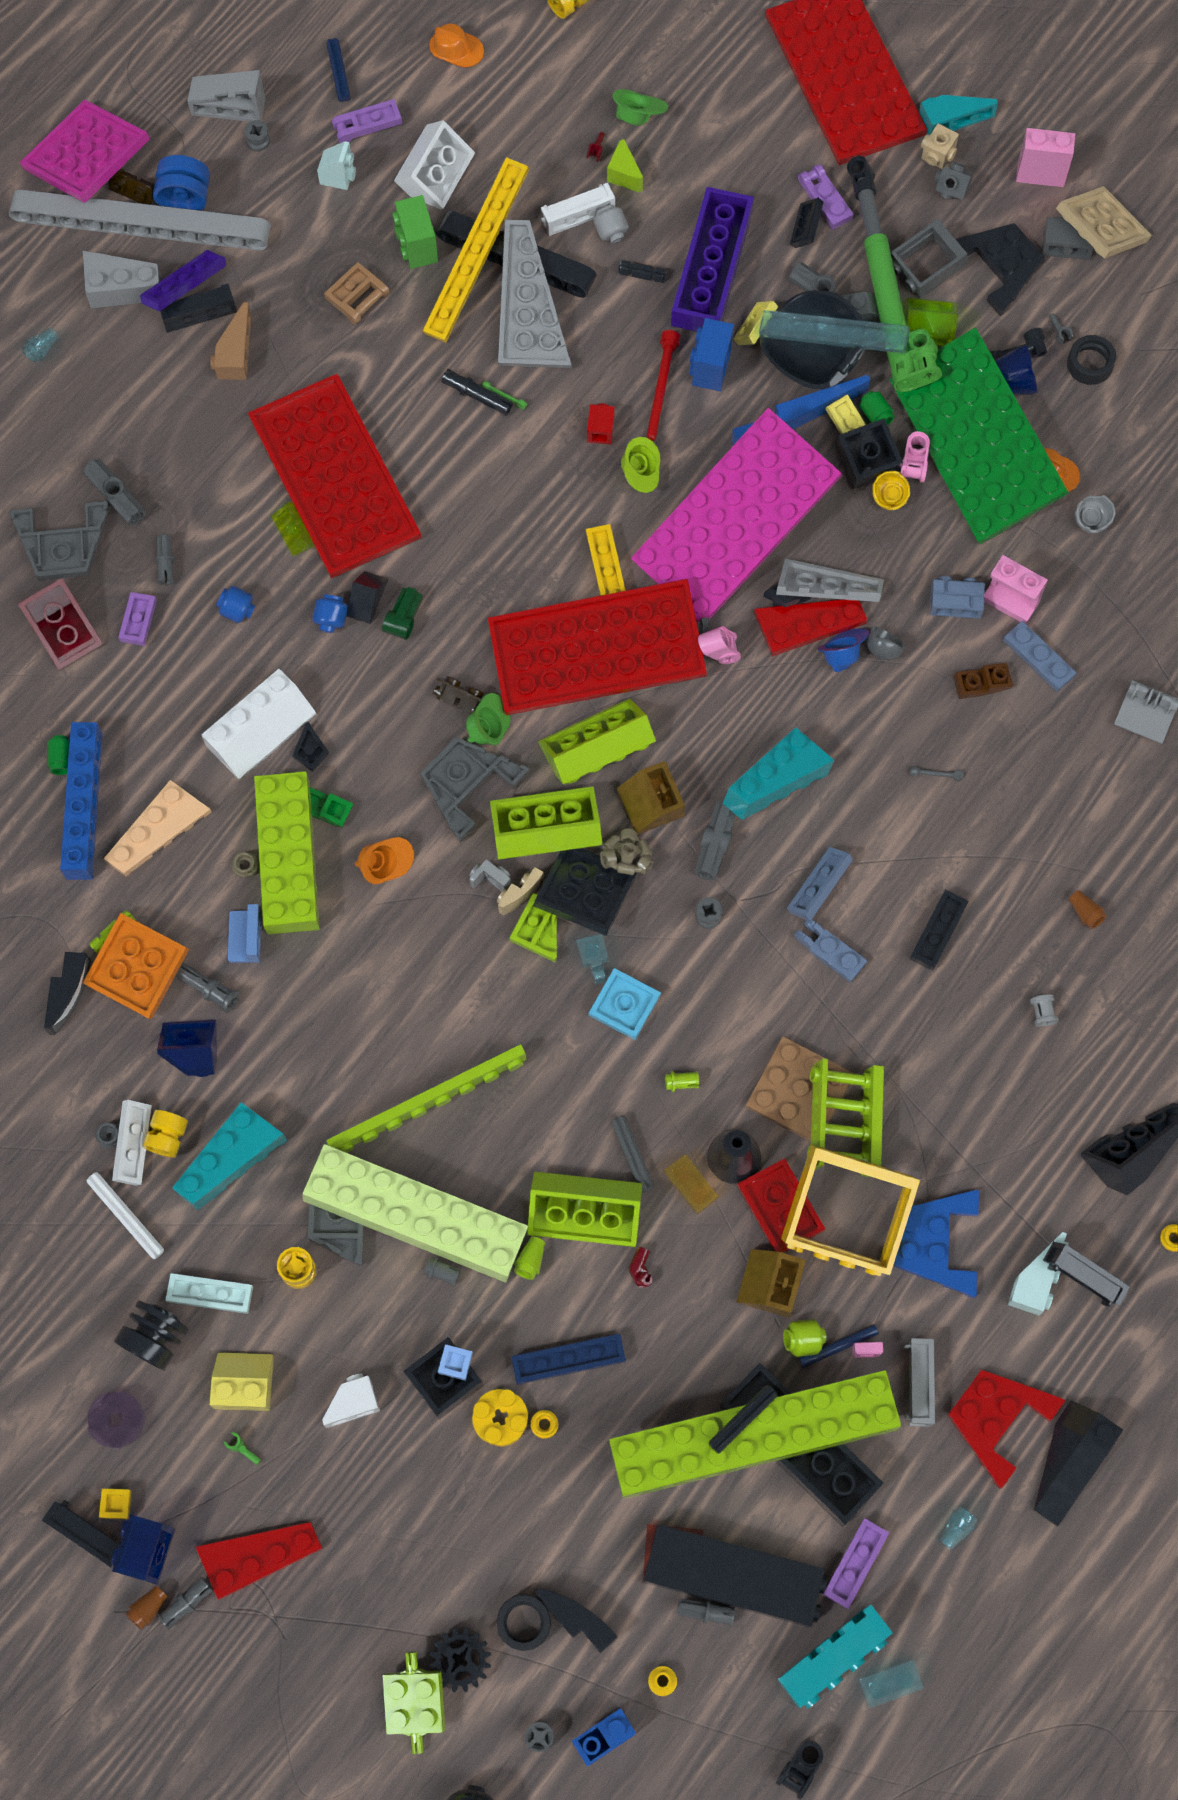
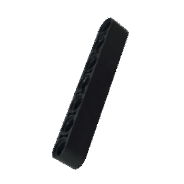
(559, 270)

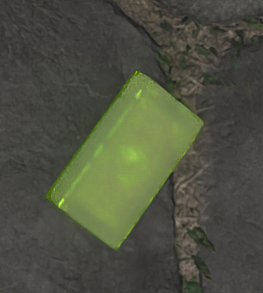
(292, 529)

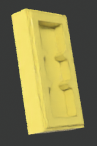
(750, 329)
(844, 415)

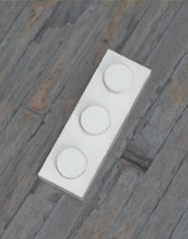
(131, 1135)

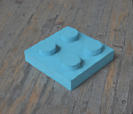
(624, 1004)

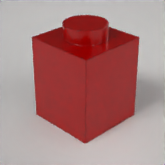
(600, 423)

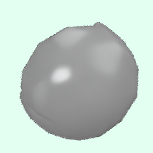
(1095, 513)

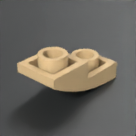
(516, 896)

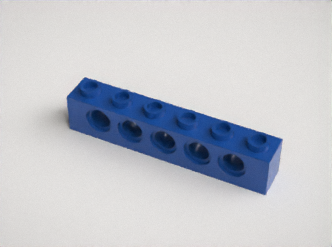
(81, 801)

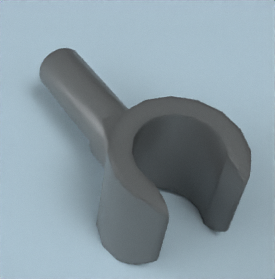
(1060, 329)

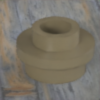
(241, 858)

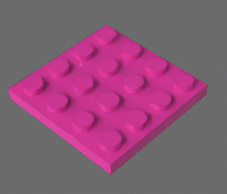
(84, 151)

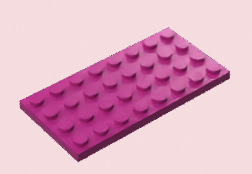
(738, 513)

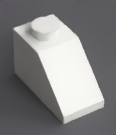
(352, 1401)

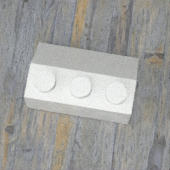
(435, 164)

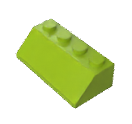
(597, 741)
(584, 1209)

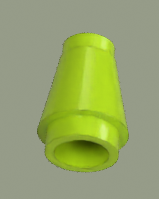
(530, 1259)

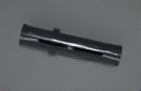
(481, 394)

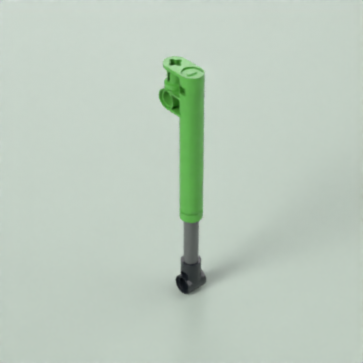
(914, 366)

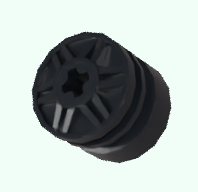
(151, 1334)

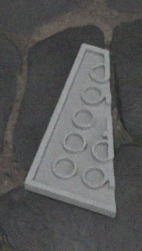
(528, 317)

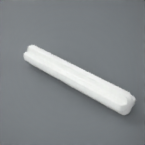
(125, 1215)

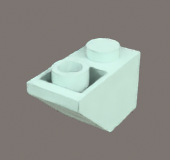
(337, 166)

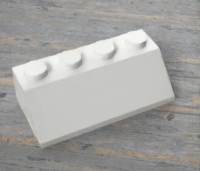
(258, 724)

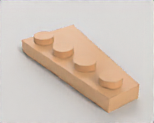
(155, 828)

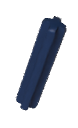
(338, 70)

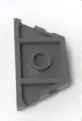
(336, 1234)

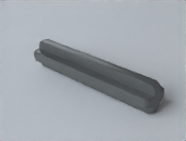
(632, 1153)

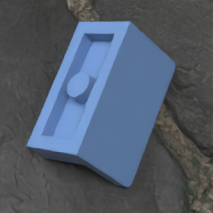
(245, 935)

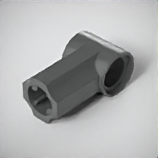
(809, 279)

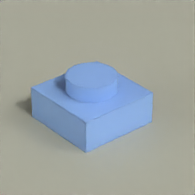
(455, 1362)

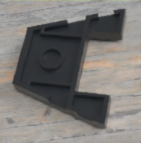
(1009, 257)

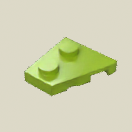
(536, 931)

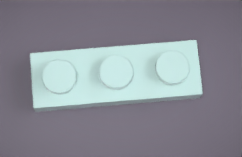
(209, 1293)

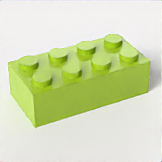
(546, 822)

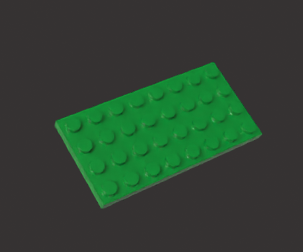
(982, 440)

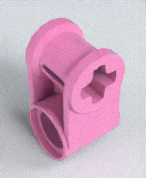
(915, 460)
(720, 645)

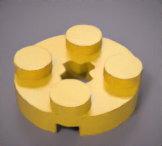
(493, 1432)

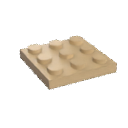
(1103, 222)

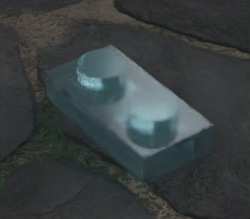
(891, 1684)

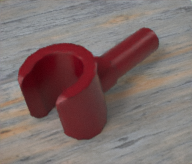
(595, 149)

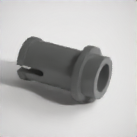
(442, 1271)

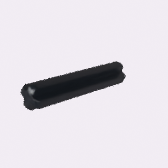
(742, 1419)

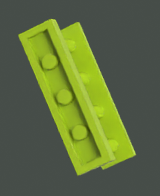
(870, 1107)

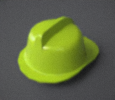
(641, 464)

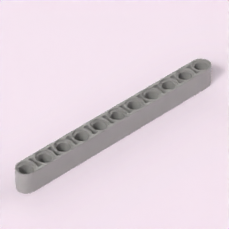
(140, 220)

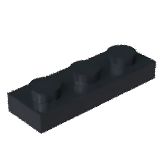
(939, 930)

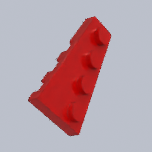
(806, 623)
(250, 1558)

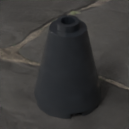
(734, 1156)

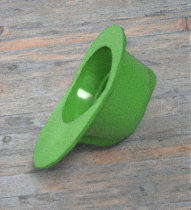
(637, 108)
(488, 721)

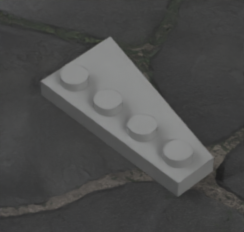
(824, 582)

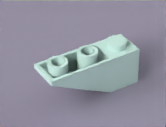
(1034, 1284)

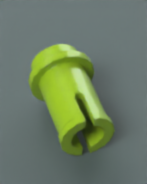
(681, 1080)

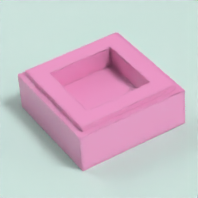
(871, 1349)

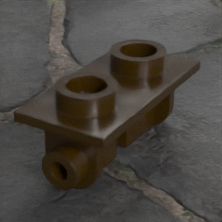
(130, 187)
(451, 690)

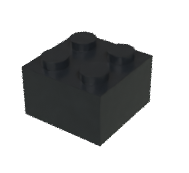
(868, 453)
(438, 1390)

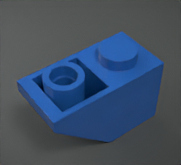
(603, 1737)

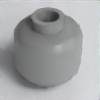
(611, 224)

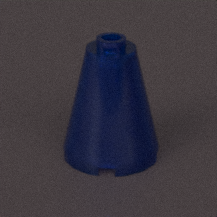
(1018, 371)

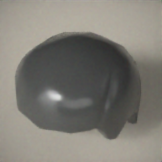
(884, 645)

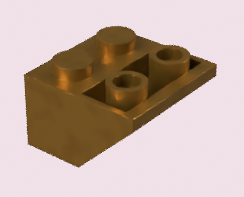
(651, 798)
(771, 1281)

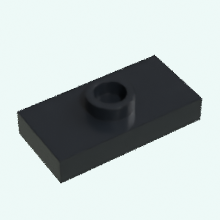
(806, 222)

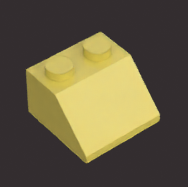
(242, 1382)

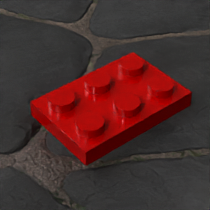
(770, 1201)

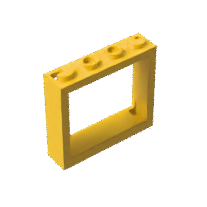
(848, 1258)

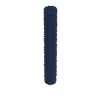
(840, 1345)

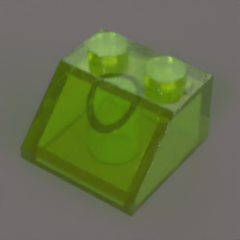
(933, 316)

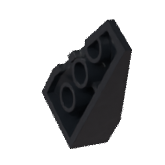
(1132, 1155)
(1075, 1453)

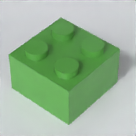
(415, 232)

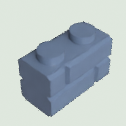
(957, 597)

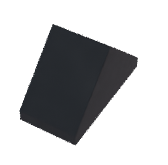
(365, 596)

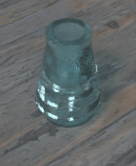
(39, 345)
(958, 1527)

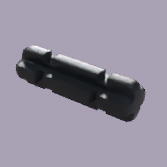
(642, 271)

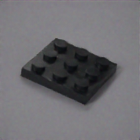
(584, 890)

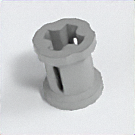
(1044, 1010)

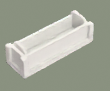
(576, 209)

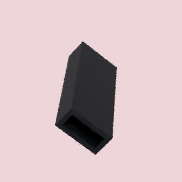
(735, 1576)

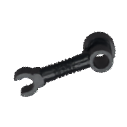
(1034, 341)

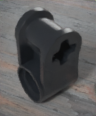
(800, 1770)

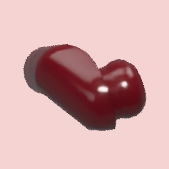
(638, 1269)

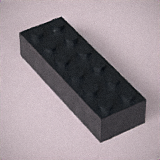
(828, 1475)

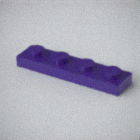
(183, 280)

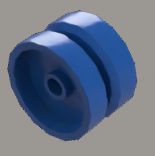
(181, 183)

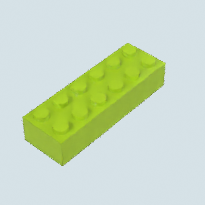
(286, 853)

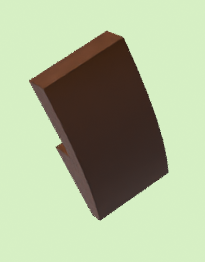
(983, 682)

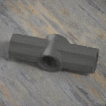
(107, 482)
(715, 842)

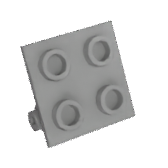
(1147, 712)

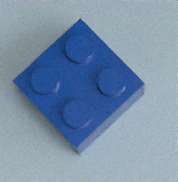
(711, 354)

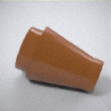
(1088, 911)
(145, 1608)

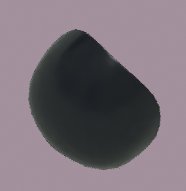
(813, 363)

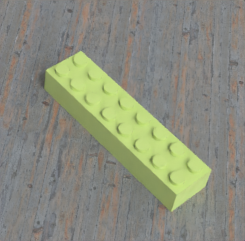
(414, 1213)

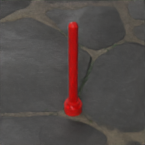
(669, 341)

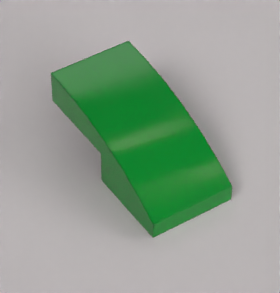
(329, 808)

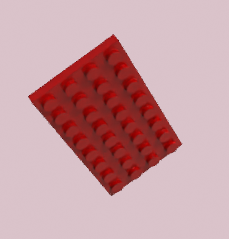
(846, 76)
(334, 475)
(596, 647)

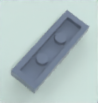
(1039, 656)
(820, 883)

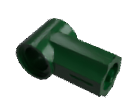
(400, 620)

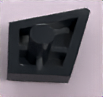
(782, 600)
(310, 749)

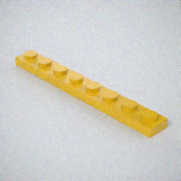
(476, 250)

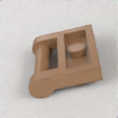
(351, 287)

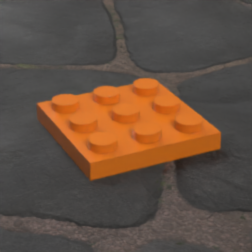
(136, 966)

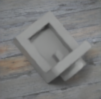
(495, 875)

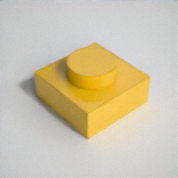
(115, 1504)

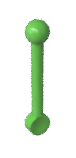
(520, 403)

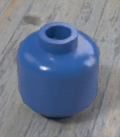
(235, 604)
(329, 613)

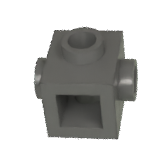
(960, 176)

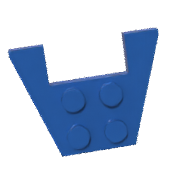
(926, 1242)

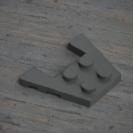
(61, 551)
(458, 773)

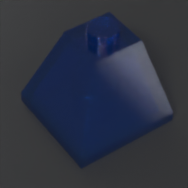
(190, 1046)

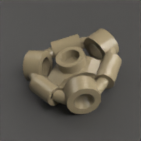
(627, 848)

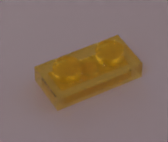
(691, 1184)

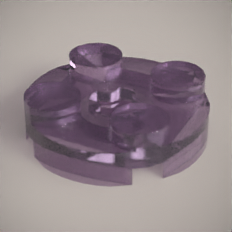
(99, 1420)

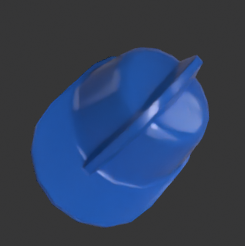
(844, 648)

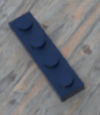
(568, 1359)

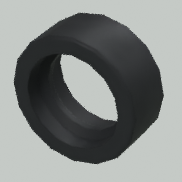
(1095, 343)
(508, 1606)

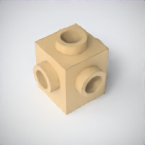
(939, 146)

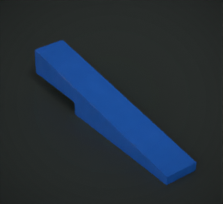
(809, 407)

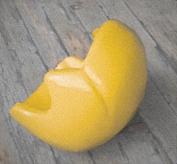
(891, 490)

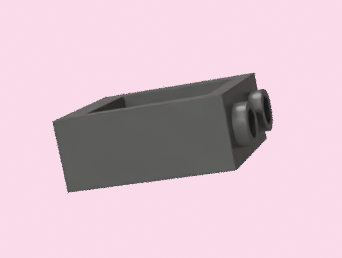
(939, 233)

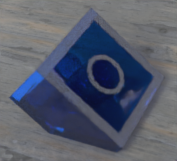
(142, 1549)

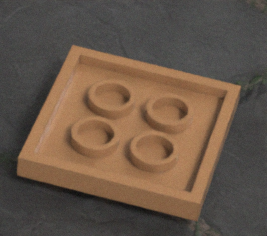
(786, 1089)

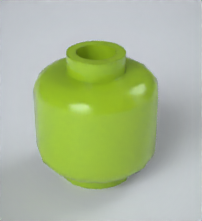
(804, 1337)

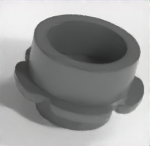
(101, 1135)

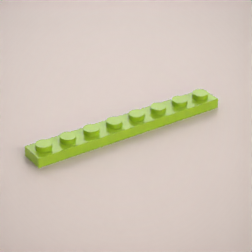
(438, 1095)

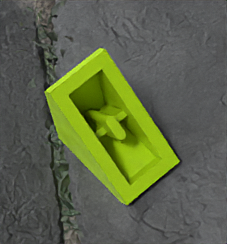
(624, 170)

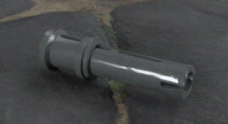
(209, 988)

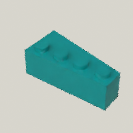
(784, 769)
(228, 1155)

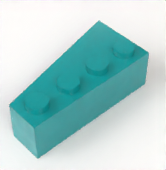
(834, 1657)

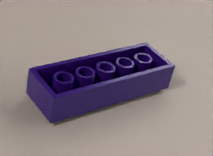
(712, 258)

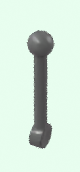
(957, 775)

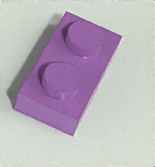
(137, 619)

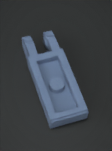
(832, 951)

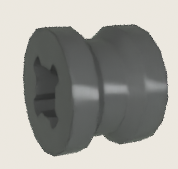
(254, 141)
(706, 918)
(539, 1736)

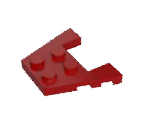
(989, 1410)

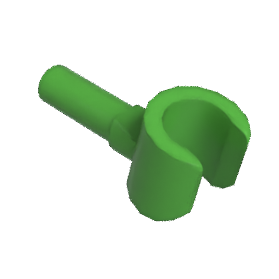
(242, 1449)

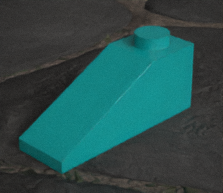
(956, 111)

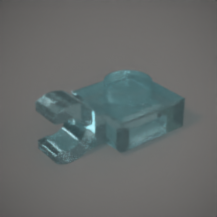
(593, 954)

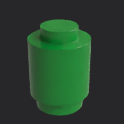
(876, 407)
(58, 754)

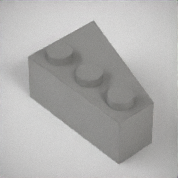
(228, 96)
(117, 279)

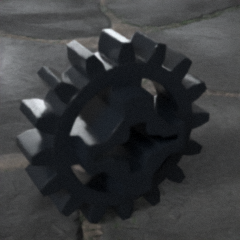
(449, 1652)

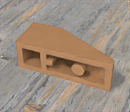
(233, 347)

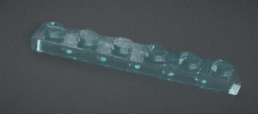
(834, 331)

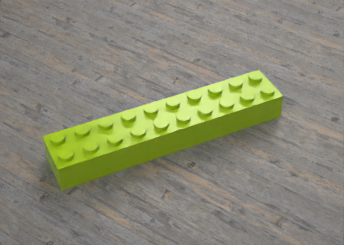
(784, 1429)

